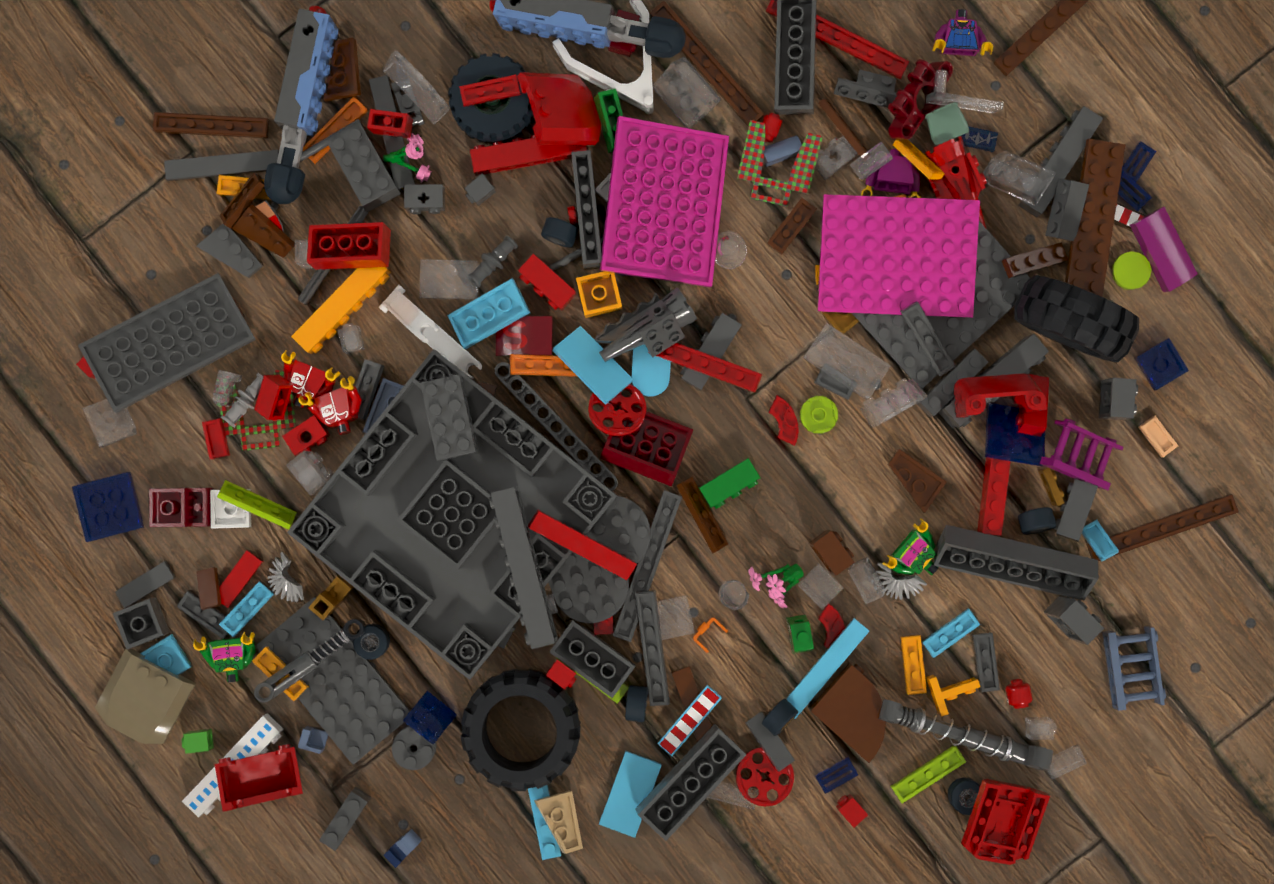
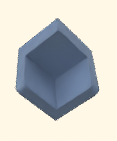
(313, 739)

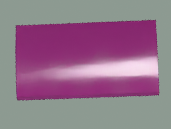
(1164, 249)

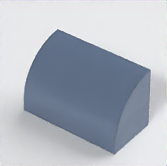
(781, 150)

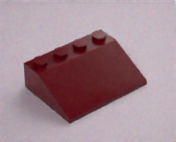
(651, 450)

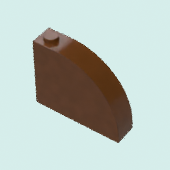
(852, 711)

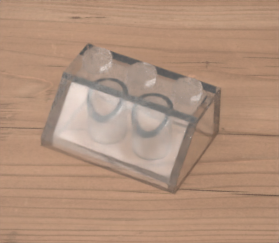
(686, 92)
(1018, 176)
(892, 402)

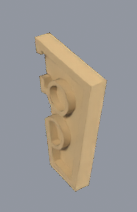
(562, 820)

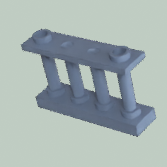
(1118, 679)

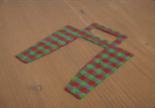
(801, 173)

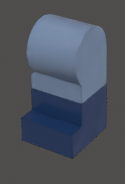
(402, 848)

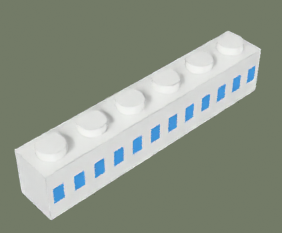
(253, 743)

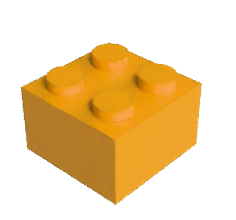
(599, 293)

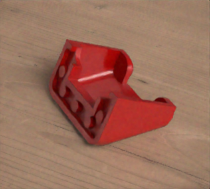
(972, 391)
(258, 778)

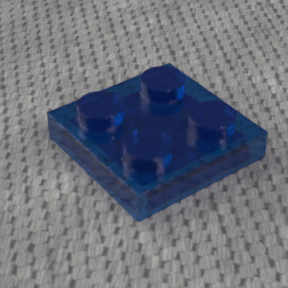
(1161, 364)
(430, 717)

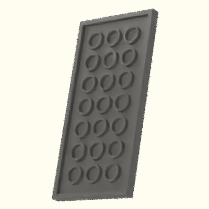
(166, 342)
(345, 690)

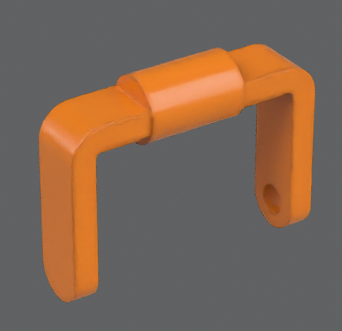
(703, 627)

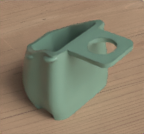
(946, 123)

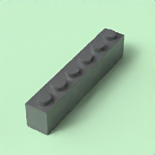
(1065, 154)
(586, 209)

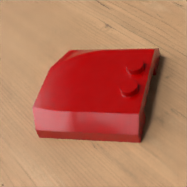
(561, 109)
(1004, 821)

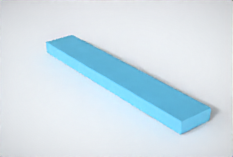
(827, 665)

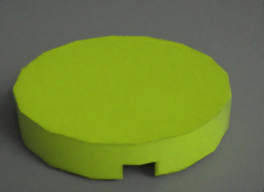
(1131, 270)
(818, 414)

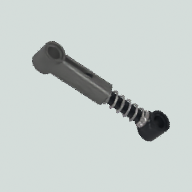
(307, 662)

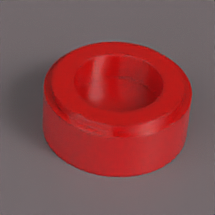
(572, 215)

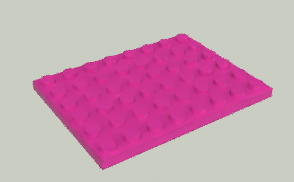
(664, 202)
(897, 252)

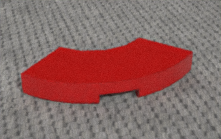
(786, 420)
(832, 623)

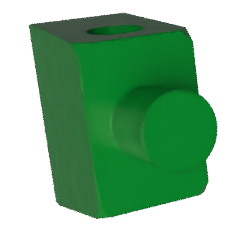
(800, 634)

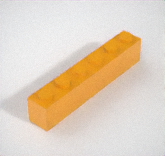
(339, 306)

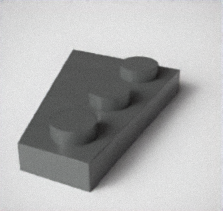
(231, 250)

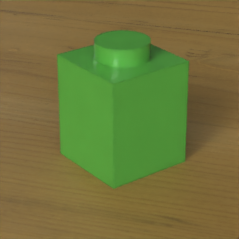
(198, 741)

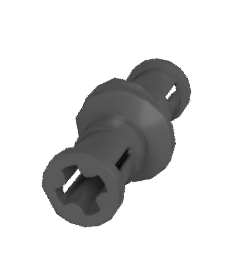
(491, 261)

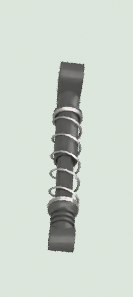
(1003, 747)

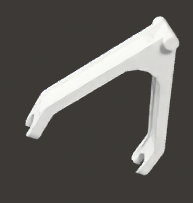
(636, 93)
(427, 330)

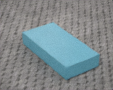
(1099, 540)

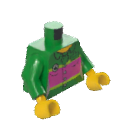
(914, 552)
(228, 654)

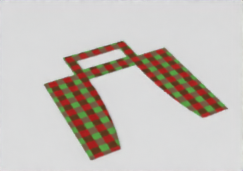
(287, 422)

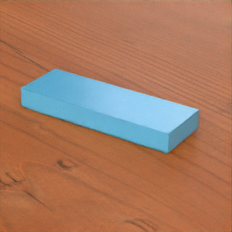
(246, 609)
(950, 633)

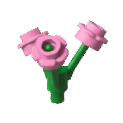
(414, 151)

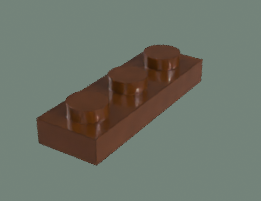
(242, 200)
(791, 226)

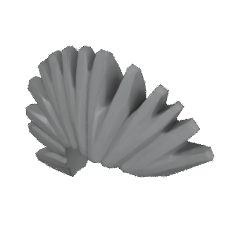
(284, 582)
(900, 583)

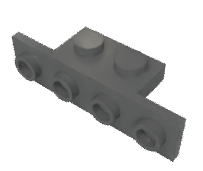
(868, 88)

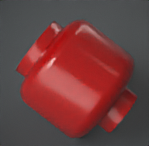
(1018, 694)

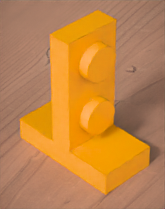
(949, 692)

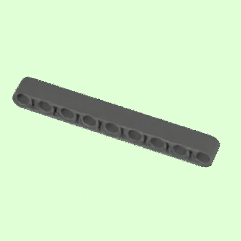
(549, 420)

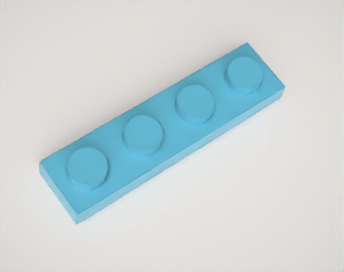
(547, 842)

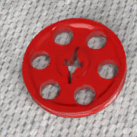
(621, 414)
(755, 779)

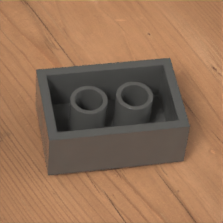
(1074, 619)

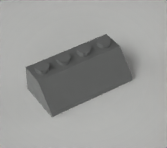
(592, 658)

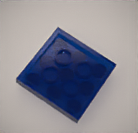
(1005, 442)
(108, 507)

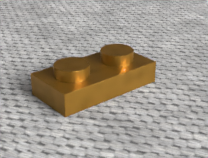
(1049, 481)

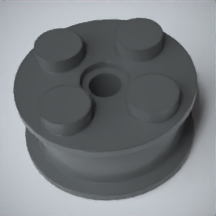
(407, 756)

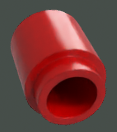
(772, 126)

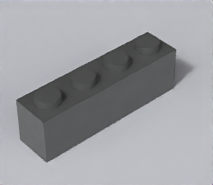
(714, 344)
(944, 389)

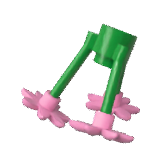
(777, 592)

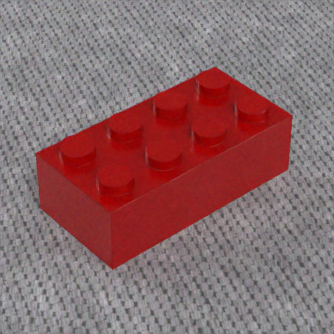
(348, 246)

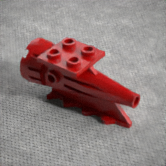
(965, 183)

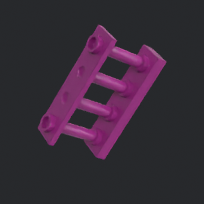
(1069, 467)

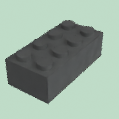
(363, 167)
(449, 417)

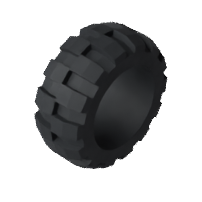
(1076, 318)
(508, 773)

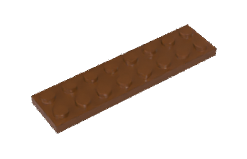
(1092, 243)

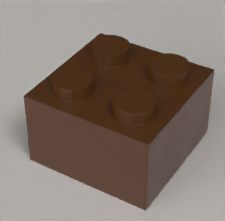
(831, 552)

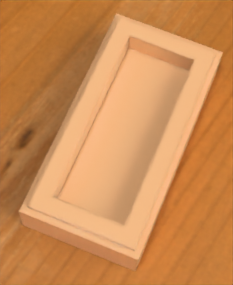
(1158, 436)

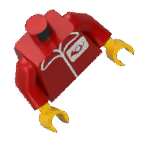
(307, 378)
(336, 407)

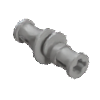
(243, 402)

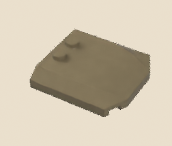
(143, 699)

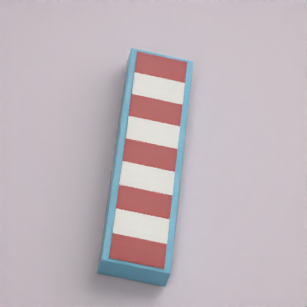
(689, 720)

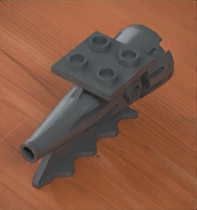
(651, 324)

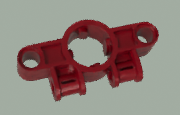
(904, 106)

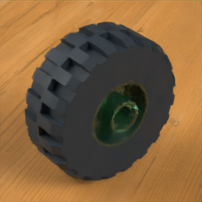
(493, 119)

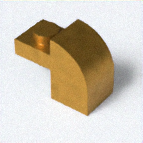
(331, 598)

